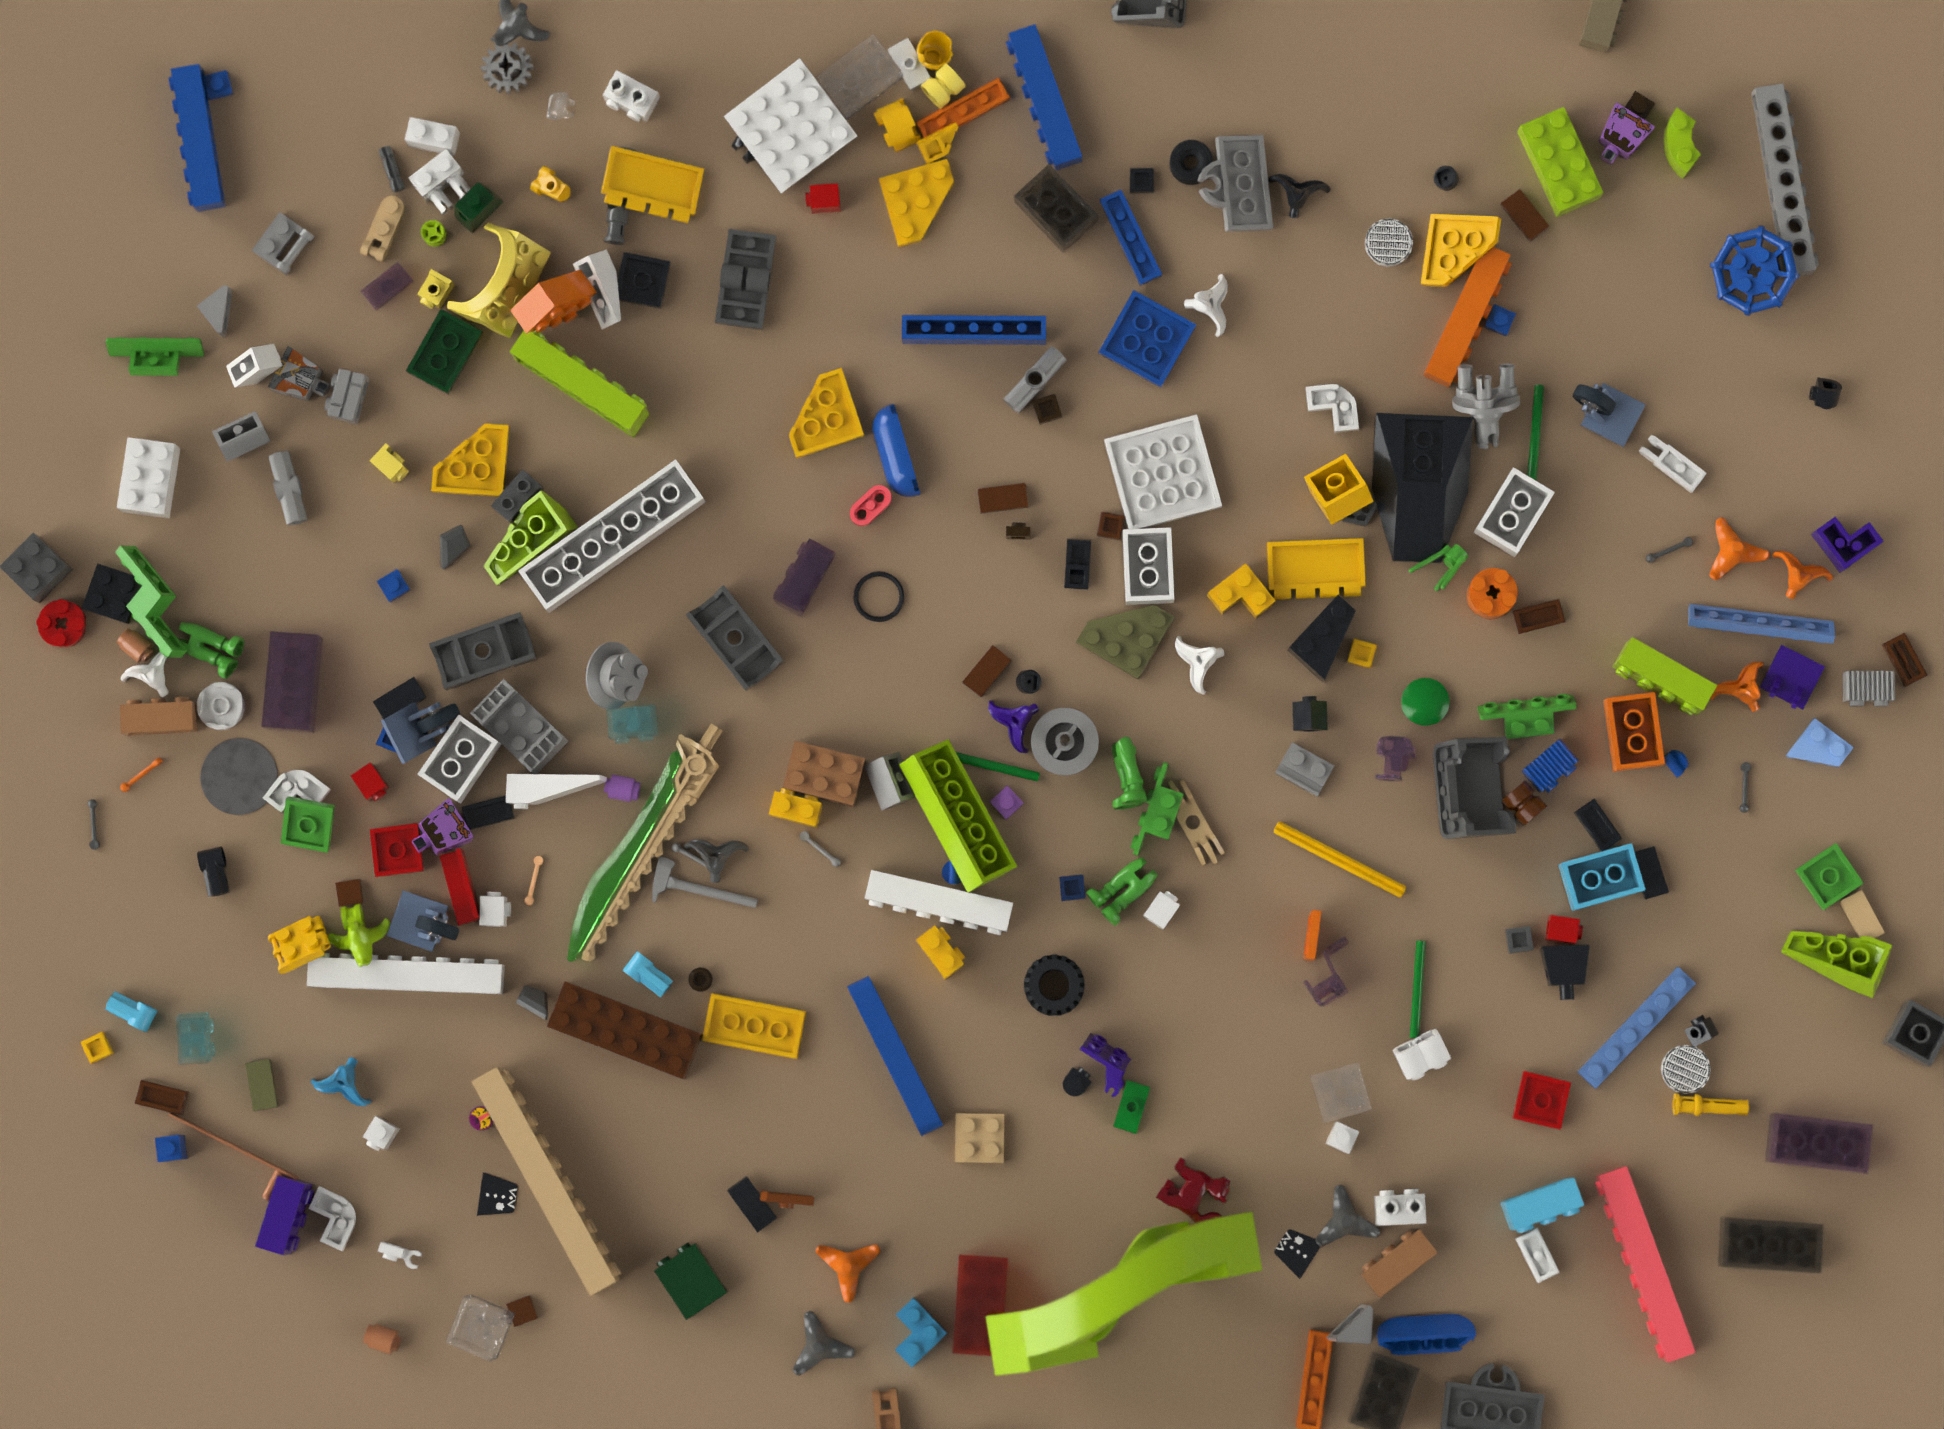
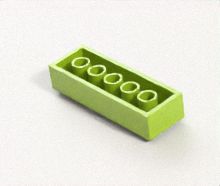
(580, 383)
(958, 815)

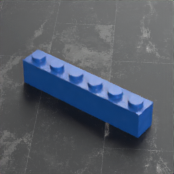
(1044, 96)
(197, 137)
(974, 329)

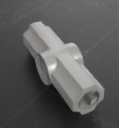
(1045, 368)
(288, 488)

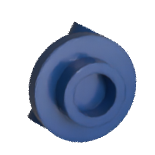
(1676, 762)
(950, 874)

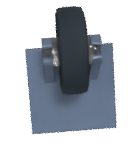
(1608, 411)
(410, 732)
(421, 922)

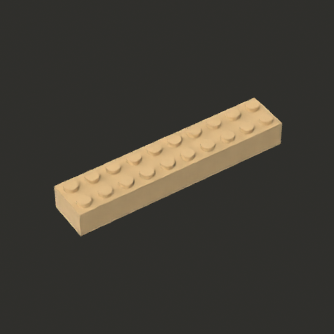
(546, 1180)

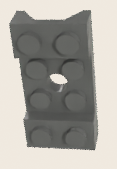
(507, 644)
(750, 658)

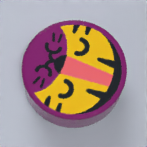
(480, 1118)

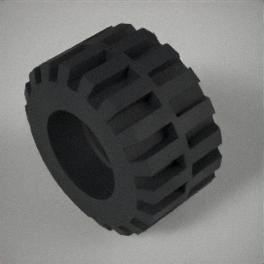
(1039, 969)

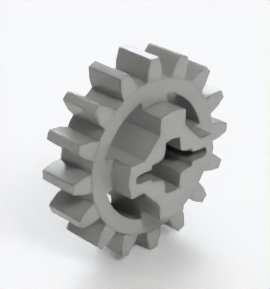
(497, 68)

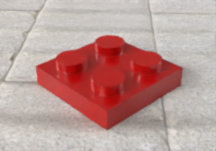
(394, 850)
(1541, 1100)

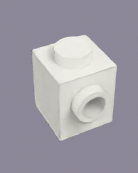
(494, 910)
(380, 1133)

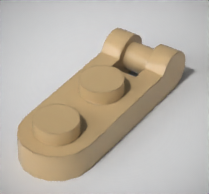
(384, 228)

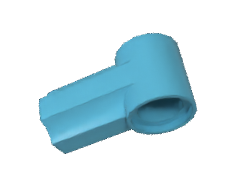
(643, 971)
(136, 1013)

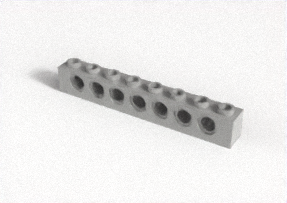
(1778, 97)

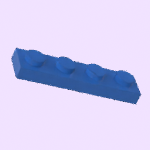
(1130, 237)

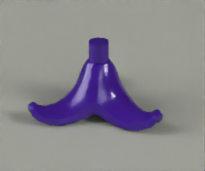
(1016, 720)

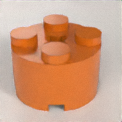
(1498, 581)

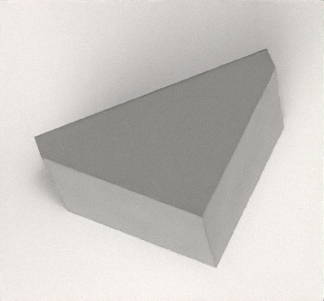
(217, 309)
(1356, 1327)

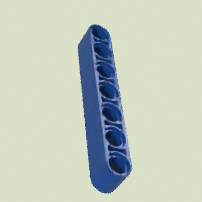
(895, 1056)

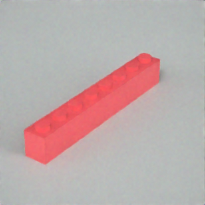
(1645, 1264)

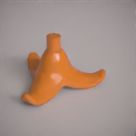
(1733, 551)
(1799, 574)
(1744, 687)
(848, 1265)

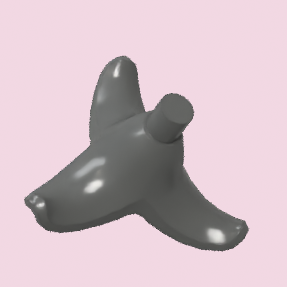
(516, 24)
(715, 856)
(1345, 1221)
(819, 1346)

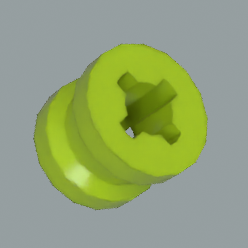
(429, 230)
(356, 911)

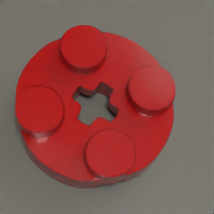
(48, 621)

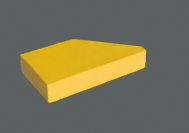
(937, 144)

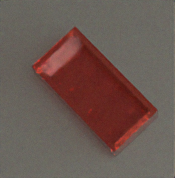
(978, 1295)

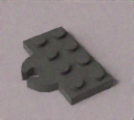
(1490, 1403)

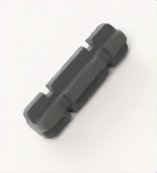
(391, 169)

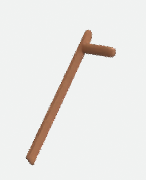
(278, 1170)

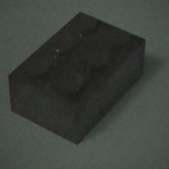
(1056, 208)
(1383, 1393)

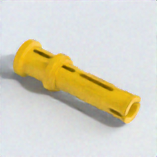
(1699, 1105)

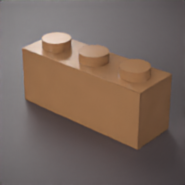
(158, 717)
(1398, 1262)

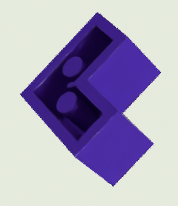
(1845, 548)

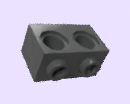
(516, 495)

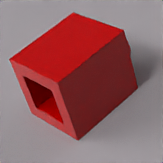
(823, 198)
(370, 782)
(1563, 929)

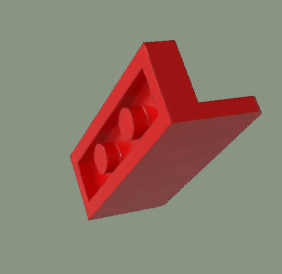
(460, 887)

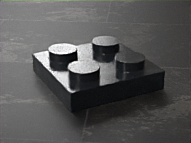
(642, 280)
(111, 593)

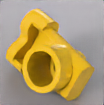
(550, 185)

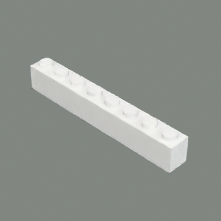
(407, 975)

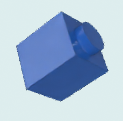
(171, 1148)

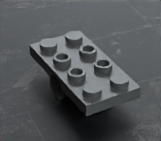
(745, 279)

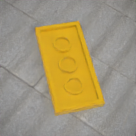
(754, 1026)

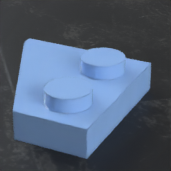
(1820, 745)

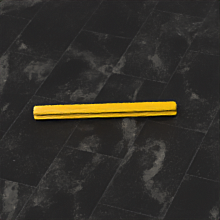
(1339, 859)

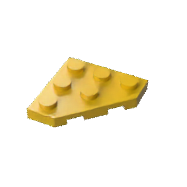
(915, 199)
(1455, 245)
(826, 417)
(475, 465)

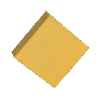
(1361, 653)
(97, 1047)

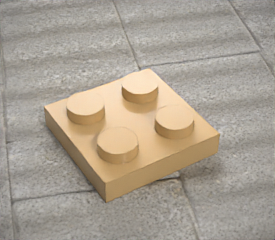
(979, 1138)

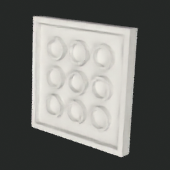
(790, 125)
(1163, 473)

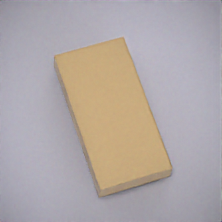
(1861, 915)

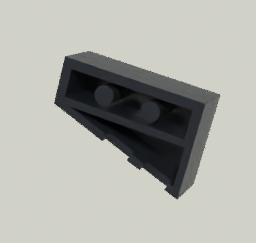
(1323, 637)

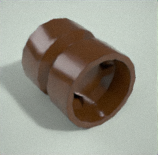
(1524, 803)

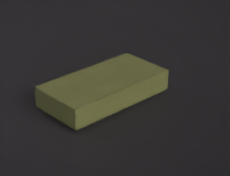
(261, 1085)

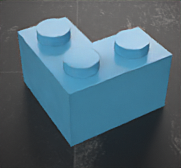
(925, 1332)

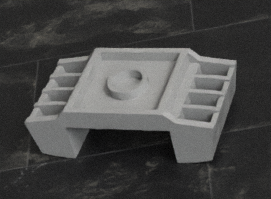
(519, 727)

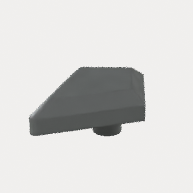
(1363, 515)
(452, 545)
(534, 1001)

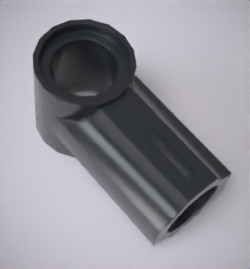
(213, 865)

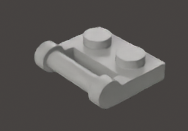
(276, 240)

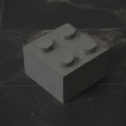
(36, 567)
(1916, 1033)

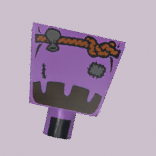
(1623, 134)
(442, 830)

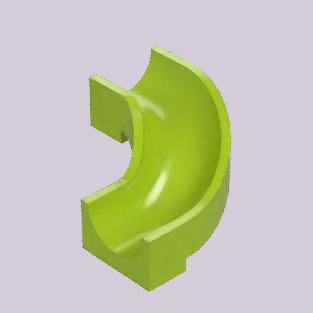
(1154, 1260)

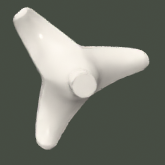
(1210, 303)
(1199, 659)
(151, 673)

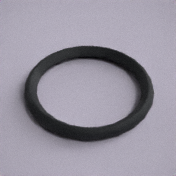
(876, 574)

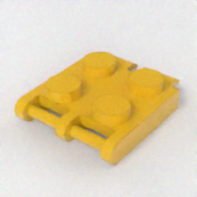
(299, 943)

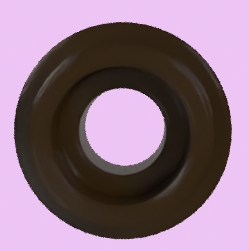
(700, 987)

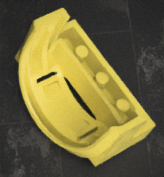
(514, 277)

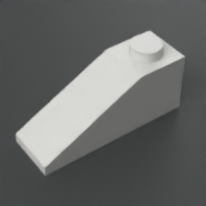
(603, 277)

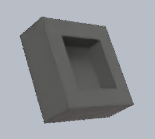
(1519, 939)

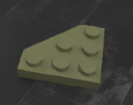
(1127, 637)

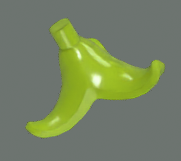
(360, 939)

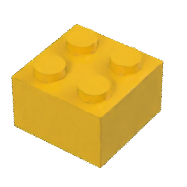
(1338, 489)

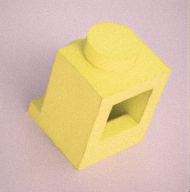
(444, 288)
(389, 464)

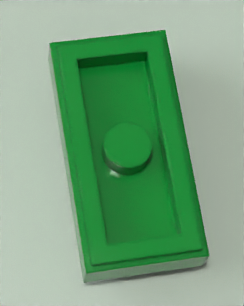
(1131, 1106)

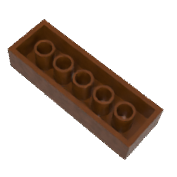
(624, 1030)

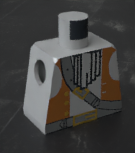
(298, 377)

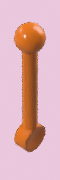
(126, 786)

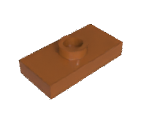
(787, 1200)

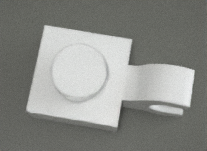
(393, 1252)

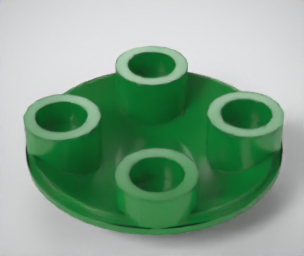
(1425, 701)

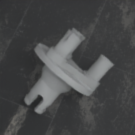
(1486, 403)

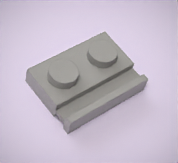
(1304, 769)

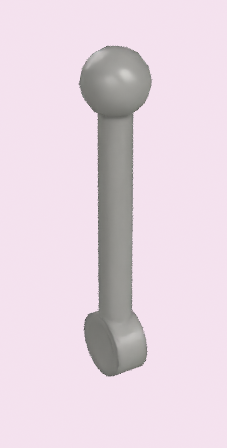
(806, 837)
(676, 847)

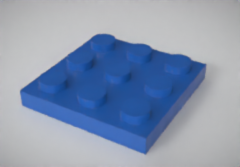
(1147, 338)

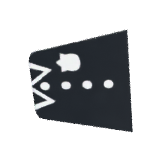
(496, 1196)
(1296, 1251)

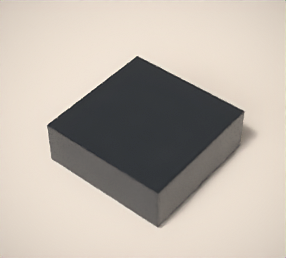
(1141, 180)

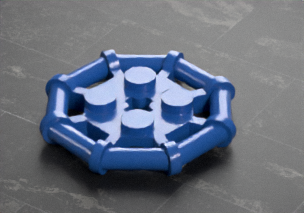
(1743, 262)

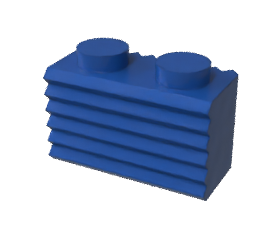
(1550, 766)

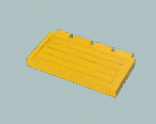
(651, 182)
(1314, 566)

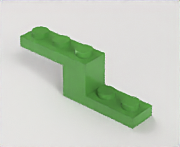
(151, 601)

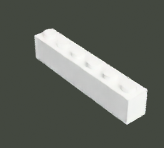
(938, 901)

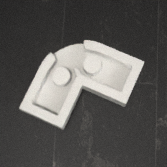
(1339, 400)
(295, 783)
(341, 1216)

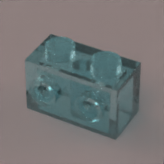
(632, 723)
(194, 1038)

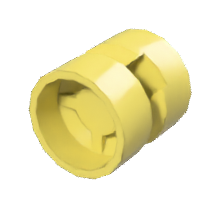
(942, 86)

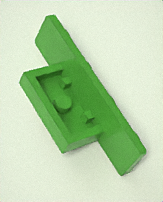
(154, 355)
(1527, 716)
(1161, 811)

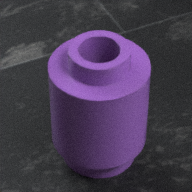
(622, 788)

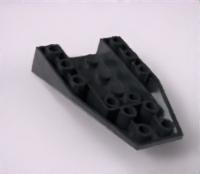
(1420, 480)

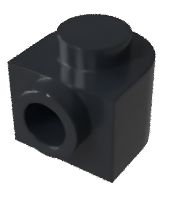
(1825, 393)
(1701, 1030)
(1076, 1082)

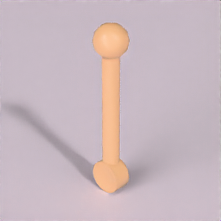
(538, 861)

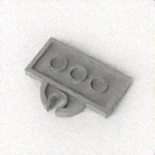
(1240, 183)

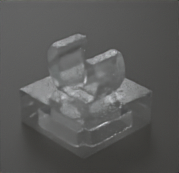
(557, 106)

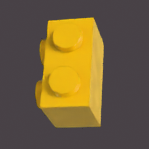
(796, 809)
(943, 956)

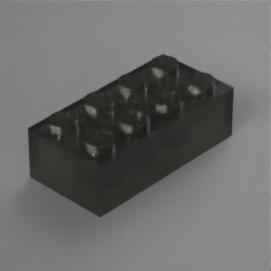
(1770, 1245)

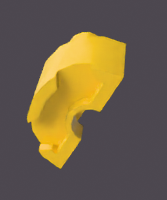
(898, 125)

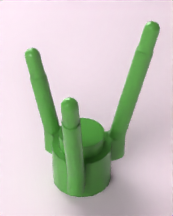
(1453, 560)

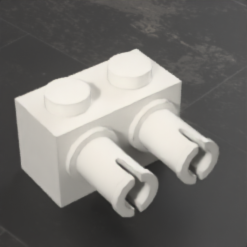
(630, 96)
(438, 175)
(1400, 1209)

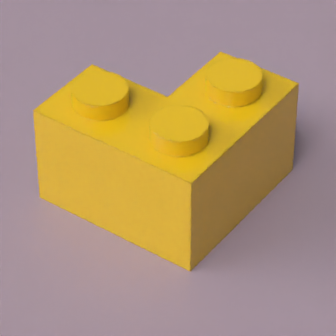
(1241, 586)

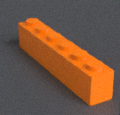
(1466, 316)

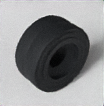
(1181, 152)

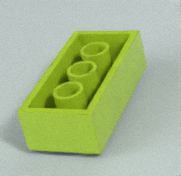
(1560, 162)
(1664, 676)

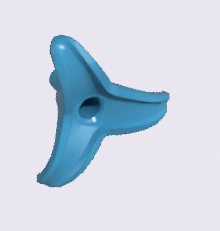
(342, 1081)

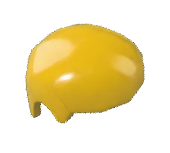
(934, 50)

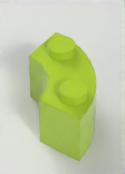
(1679, 144)

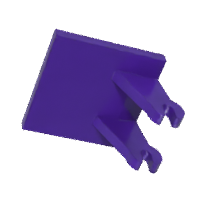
(1792, 677)
(1113, 1058)

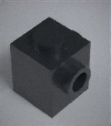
(1310, 715)

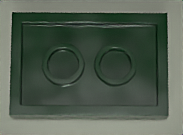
(444, 351)

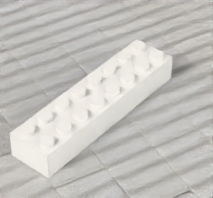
(612, 536)

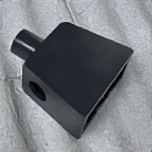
(1565, 967)

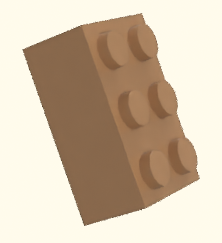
(824, 773)

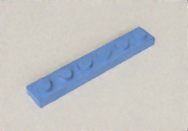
(1761, 623)
(1636, 1027)

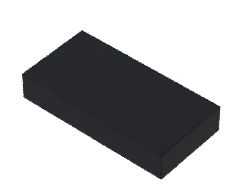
(399, 698)
(487, 813)
(1597, 825)
(1651, 873)

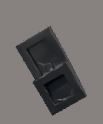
(1077, 563)
(748, 1200)

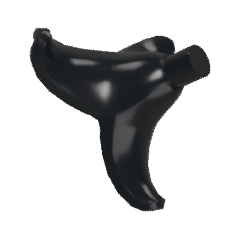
(1297, 192)

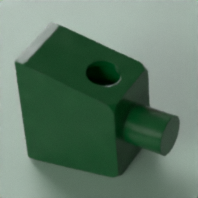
(476, 206)

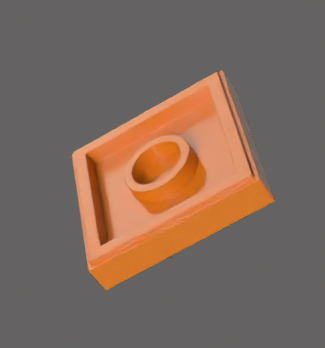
(1312, 935)

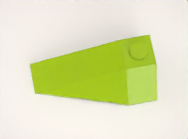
(534, 531)
(1846, 960)

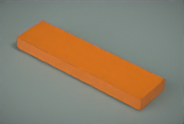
(965, 108)
(1314, 1380)

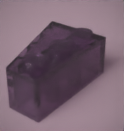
(803, 577)

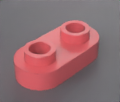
(870, 505)

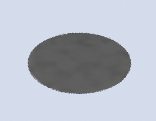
(238, 776)

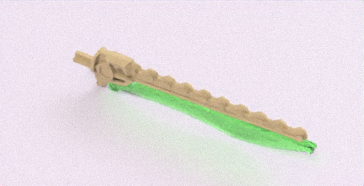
(691, 780)

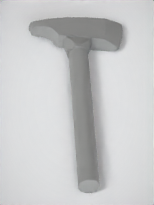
(664, 880)

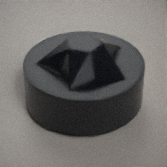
(1446, 178)
(1028, 681)

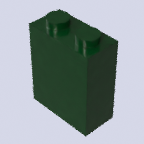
(690, 1280)

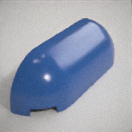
(894, 452)
(1425, 1334)

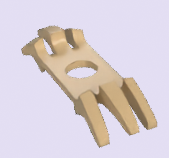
(1201, 834)

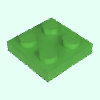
(307, 824)
(1829, 876)

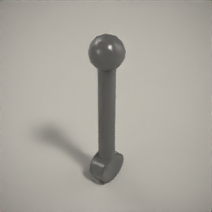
(1687, 542)
(1745, 767)
(94, 844)

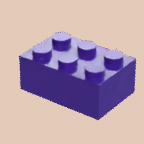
(285, 1215)

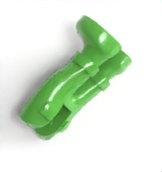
(198, 650)
(1131, 781)
(1124, 877)

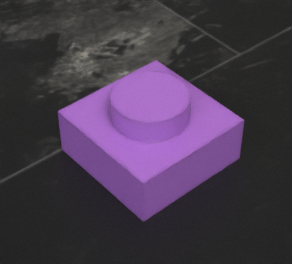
(1006, 802)

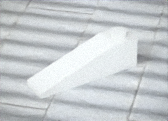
(540, 788)

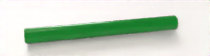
(1535, 431)
(998, 767)
(1417, 989)

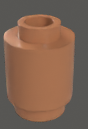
(135, 645)
(382, 1338)

